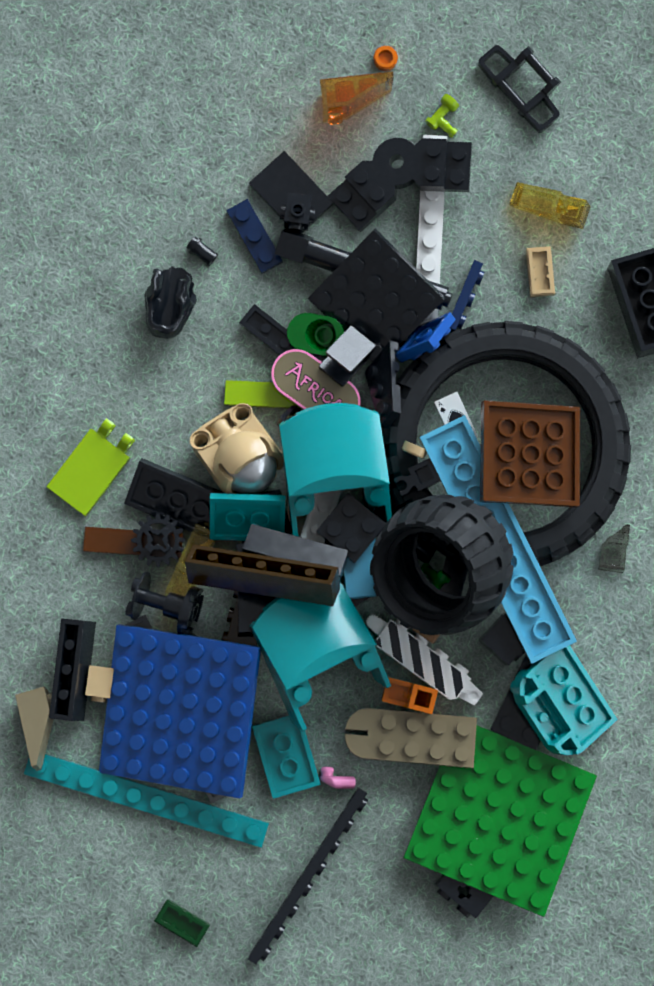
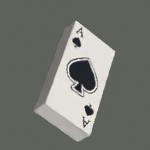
(452, 408)

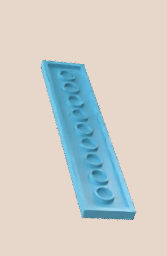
(528, 598)

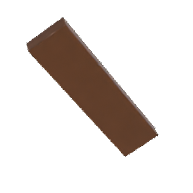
(119, 541)

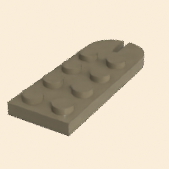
(413, 737)

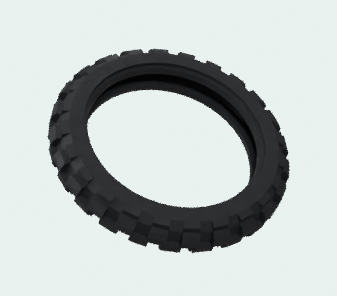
(574, 369)

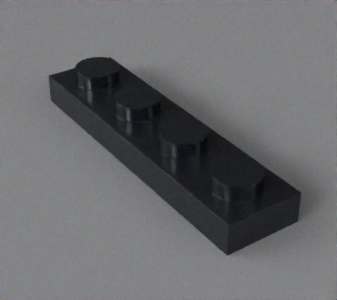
(268, 331)

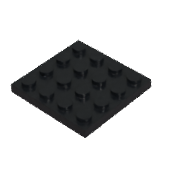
(377, 293)

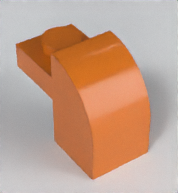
(410, 695)

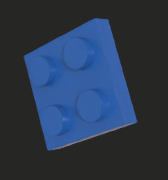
(425, 338)

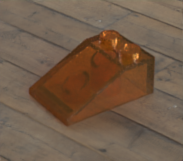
(349, 95)

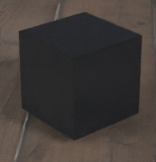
(502, 641)

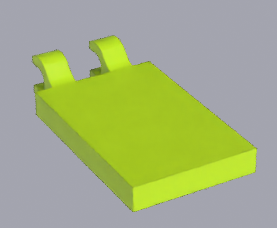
(91, 468)

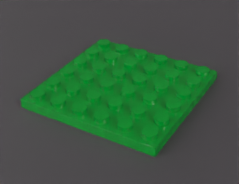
(502, 821)

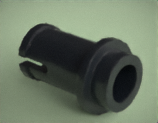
(201, 250)

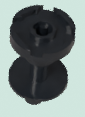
(174, 606)

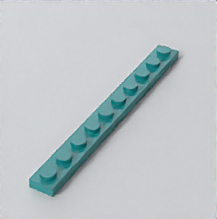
(150, 800)

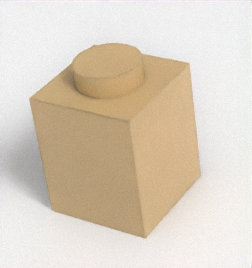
(99, 683)

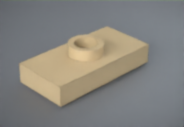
(540, 271)

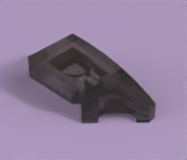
(614, 551)

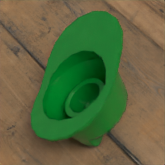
(313, 332)

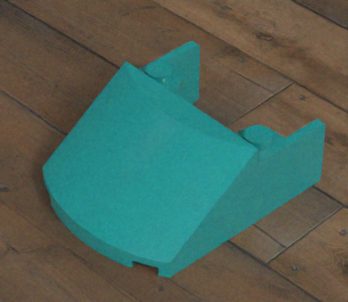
(333, 451)
(309, 639)

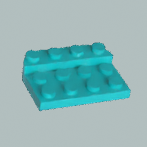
(562, 703)

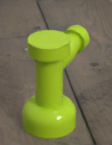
(437, 120)

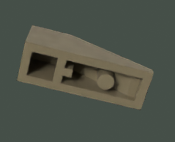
(36, 724)

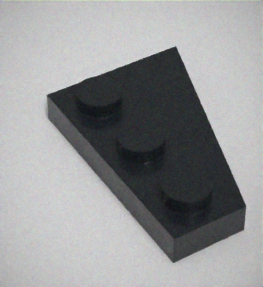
(382, 384)

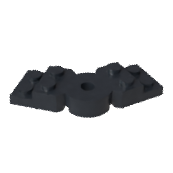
(428, 164)

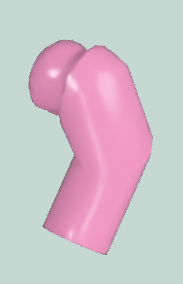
(336, 782)

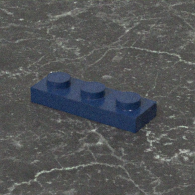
(254, 236)
(466, 296)

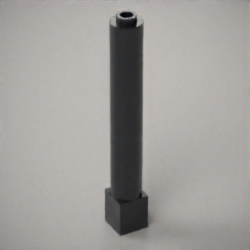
(305, 249)

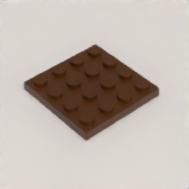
(530, 454)

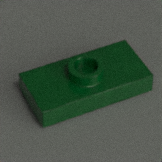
(182, 922)

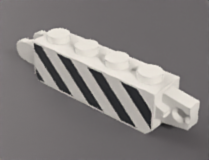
(423, 661)

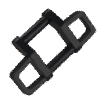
(514, 64)

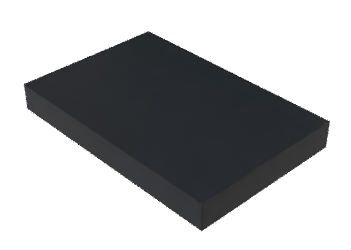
(286, 177)

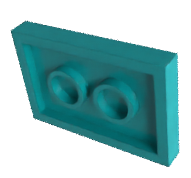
(234, 513)
(285, 757)

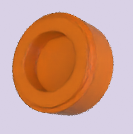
(385, 58)

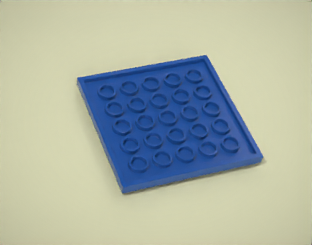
(180, 710)

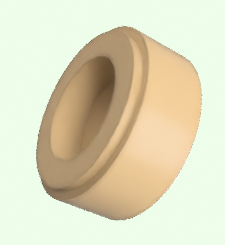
(414, 449)

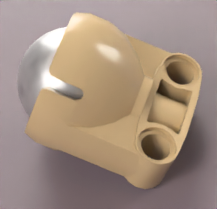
(238, 451)

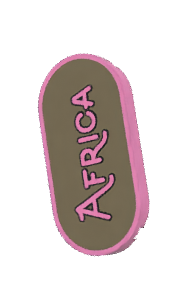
(302, 382)

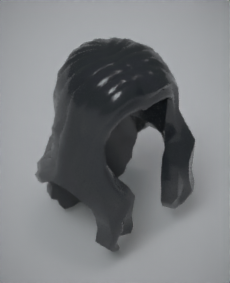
(169, 302)

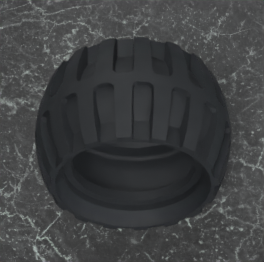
(405, 587)

